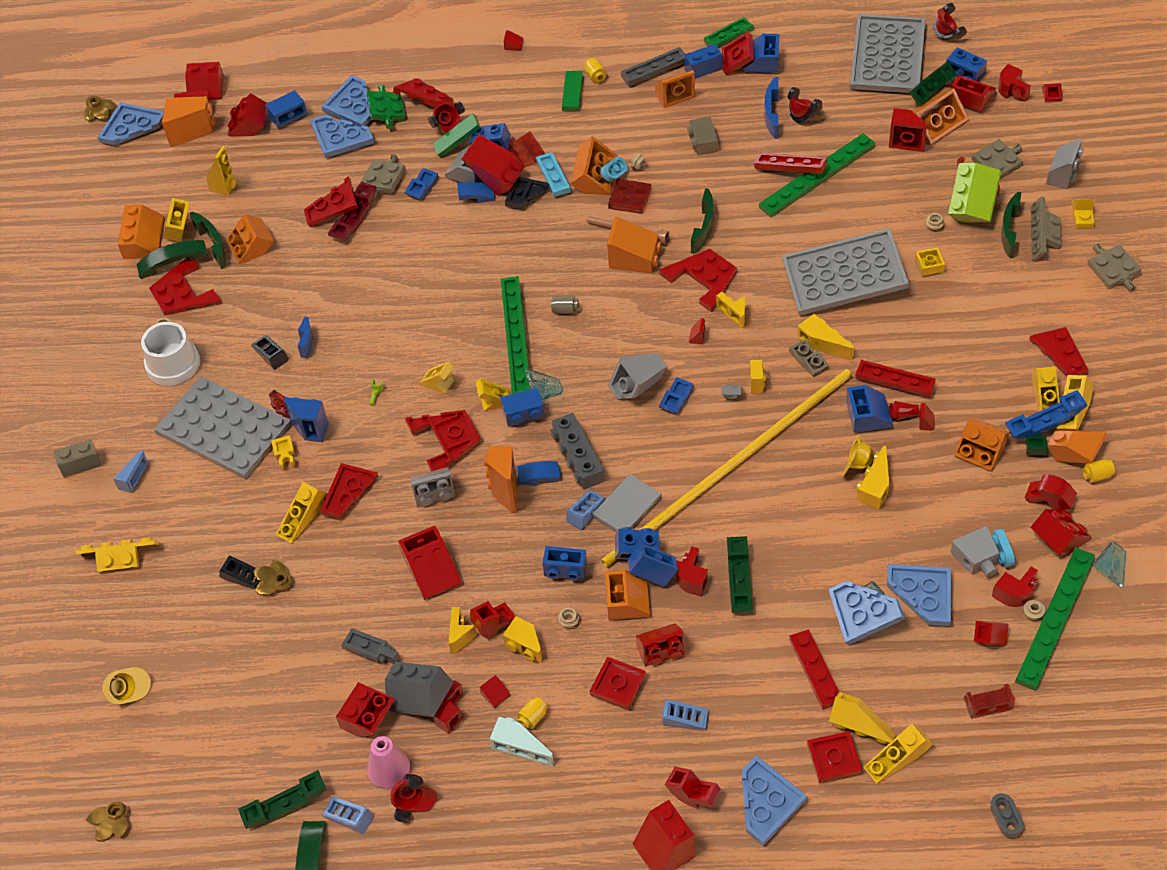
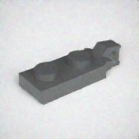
(369, 647)

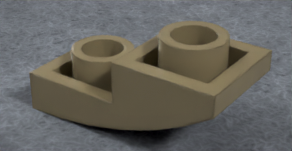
(807, 357)

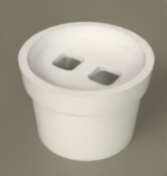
(169, 354)

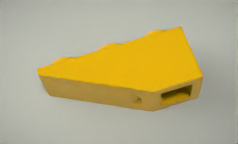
(221, 177)
(824, 338)
(1045, 387)
(875, 485)
(301, 512)
(856, 715)
(898, 754)

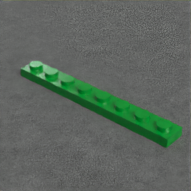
(809, 181)
(515, 334)
(1054, 619)

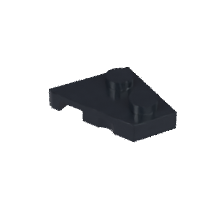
(524, 192)

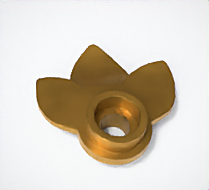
(99, 109)
(269, 578)
(107, 823)

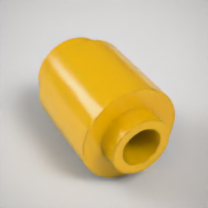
(595, 70)
(1098, 470)
(532, 713)

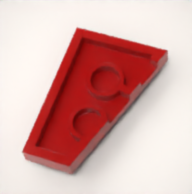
(420, 90)
(1062, 350)
(346, 489)

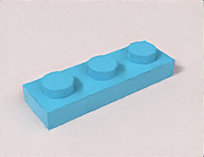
(553, 174)

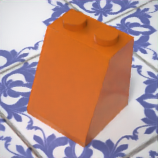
(187, 119)
(632, 247)

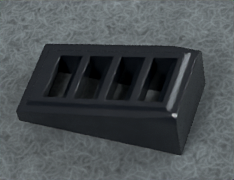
(271, 353)
(226, 574)

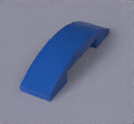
(771, 119)
(1048, 418)

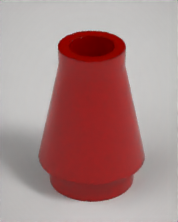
(902, 410)

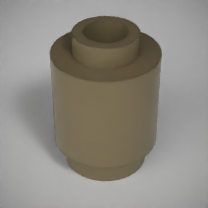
(564, 304)

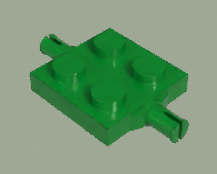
(385, 106)

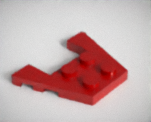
(708, 270)
(174, 293)
(453, 433)

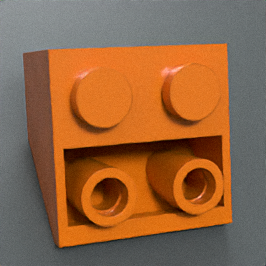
(249, 239)
(981, 443)
(626, 595)

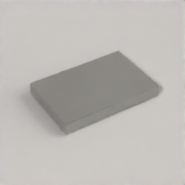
(627, 504)

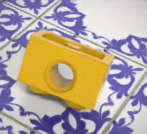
(176, 219)

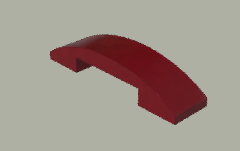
(351, 220)

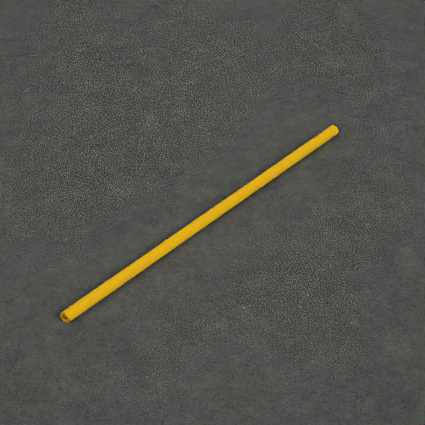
(740, 457)

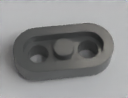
(1006, 817)

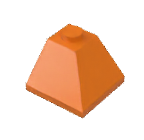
(675, 89)
(1076, 445)

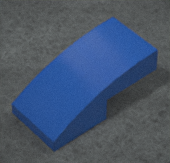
(422, 184)
(474, 190)
(306, 338)
(676, 396)
(538, 471)

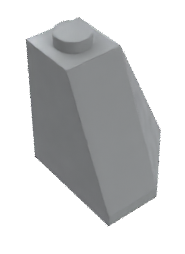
(636, 375)

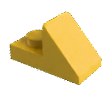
(1083, 213)
(732, 309)
(439, 378)
(490, 394)
(459, 632)

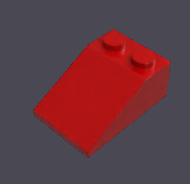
(493, 164)

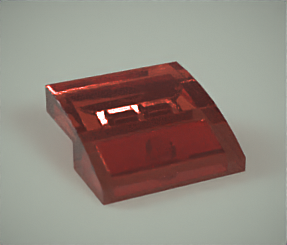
(526, 149)

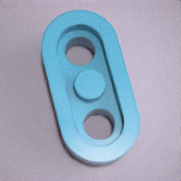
(614, 169)
(1006, 554)

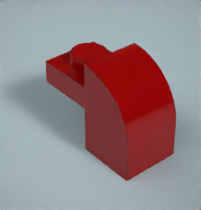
(1011, 83)
(1053, 490)
(690, 576)
(1015, 591)
(490, 619)
(448, 714)
(691, 790)

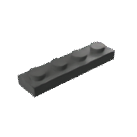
(653, 66)

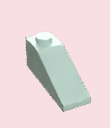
(516, 740)

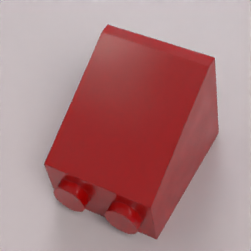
(665, 839)

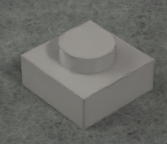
(731, 391)

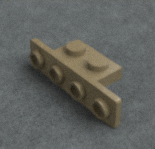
(1044, 229)

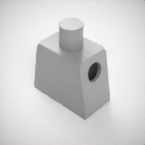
(976, 552)

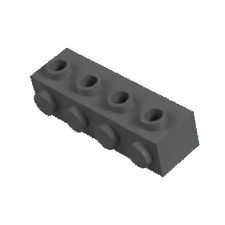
(578, 451)

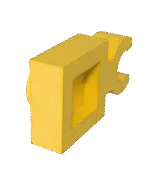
(283, 450)

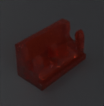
(989, 702)

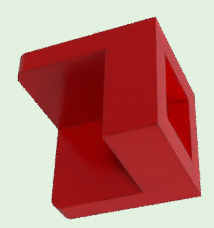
(991, 632)

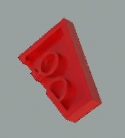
(336, 203)

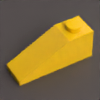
(1085, 388)

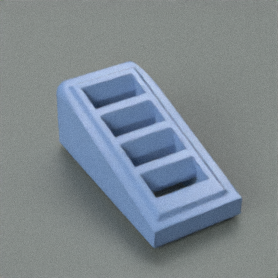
(131, 473)
(581, 519)
(675, 721)
(359, 821)

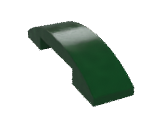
(932, 83)
(204, 226)
(701, 235)
(1009, 238)
(170, 253)
(739, 575)
(284, 803)
(310, 845)

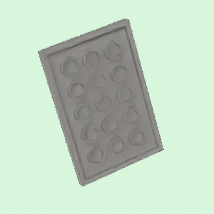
(887, 53)
(845, 271)
(223, 427)

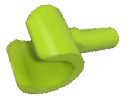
(375, 390)

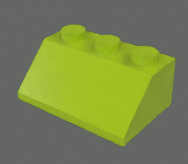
(974, 193)

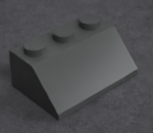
(417, 688)

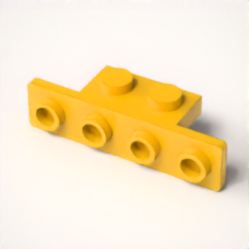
(117, 557)

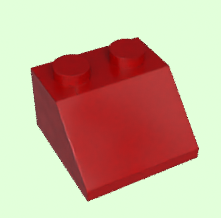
(205, 77)
(907, 131)

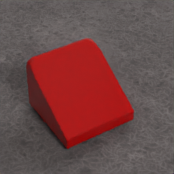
(512, 41)
(1052, 92)
(697, 332)
(926, 418)
(494, 691)

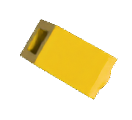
(522, 638)

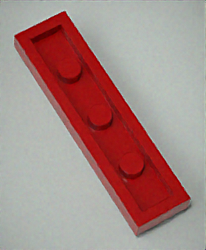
(792, 163)
(895, 378)
(814, 668)

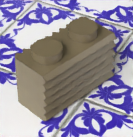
(703, 135)
(77, 457)

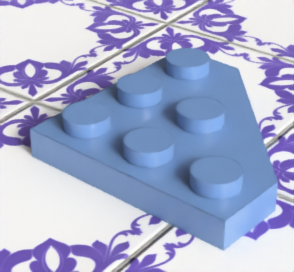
(350, 102)
(129, 122)
(339, 136)
(923, 590)
(863, 610)
(767, 800)

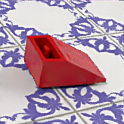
(429, 562)

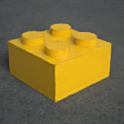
(929, 261)
(757, 376)

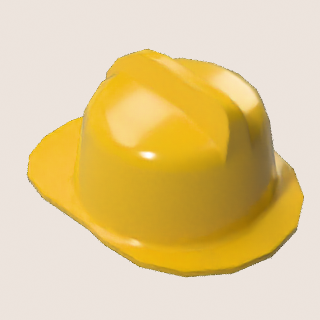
(860, 455)
(126, 685)

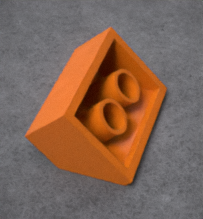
(941, 114)
(587, 168)
(139, 231)
(502, 475)

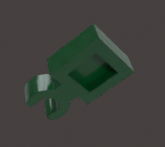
(1036, 445)

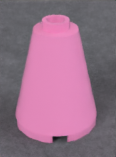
(386, 763)

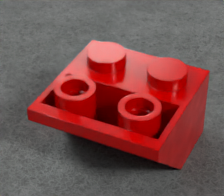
(973, 93)
(247, 117)
(1060, 531)
(660, 644)
(364, 710)

